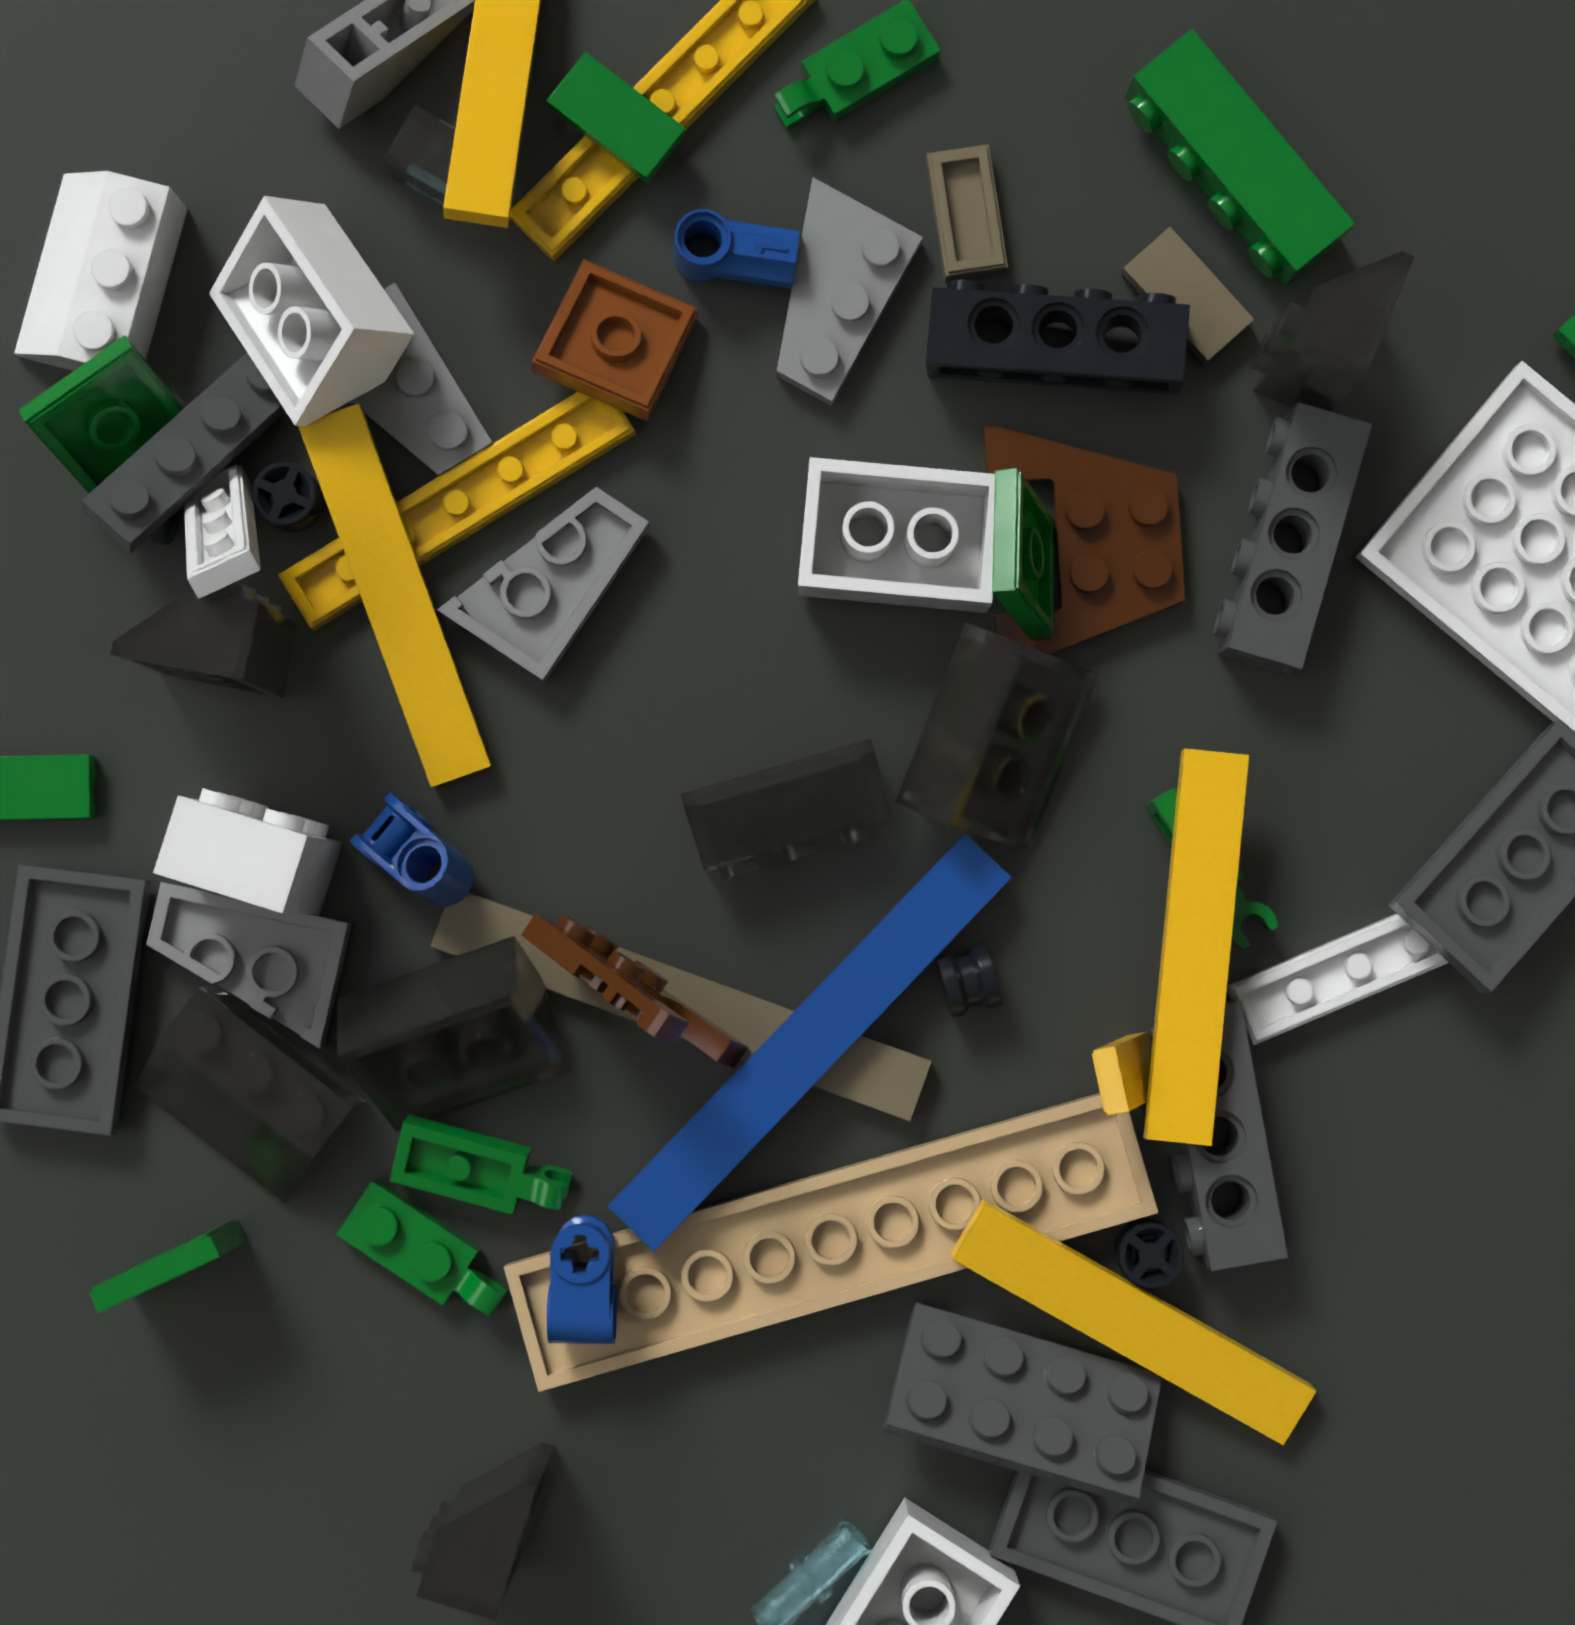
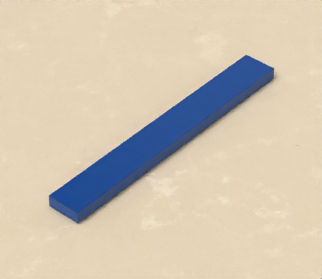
(809, 1042)

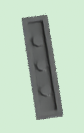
(184, 455)

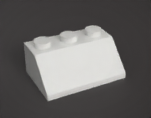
(101, 268)
(308, 309)

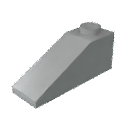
(371, 51)

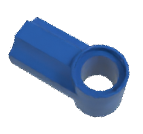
(745, 251)

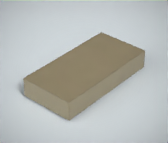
(966, 212)
(1175, 270)

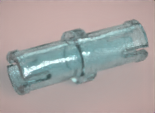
(812, 1576)

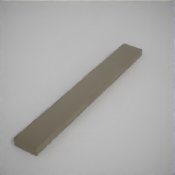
(865, 1073)

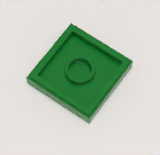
(102, 413)
(1023, 554)
(167, 1265)

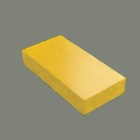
(1123, 1072)

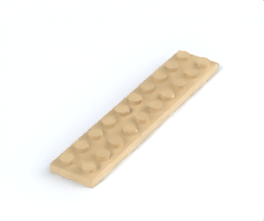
(843, 1235)

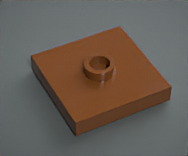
(615, 340)

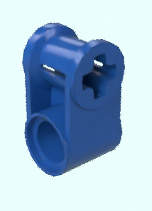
(408, 847)
(582, 1293)

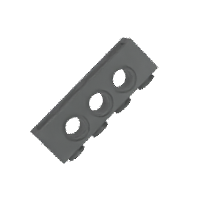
(1335, 450)
(1255, 1227)

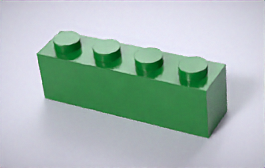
(1236, 159)

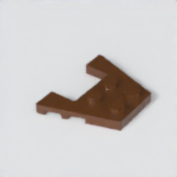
(1112, 536)
(630, 986)

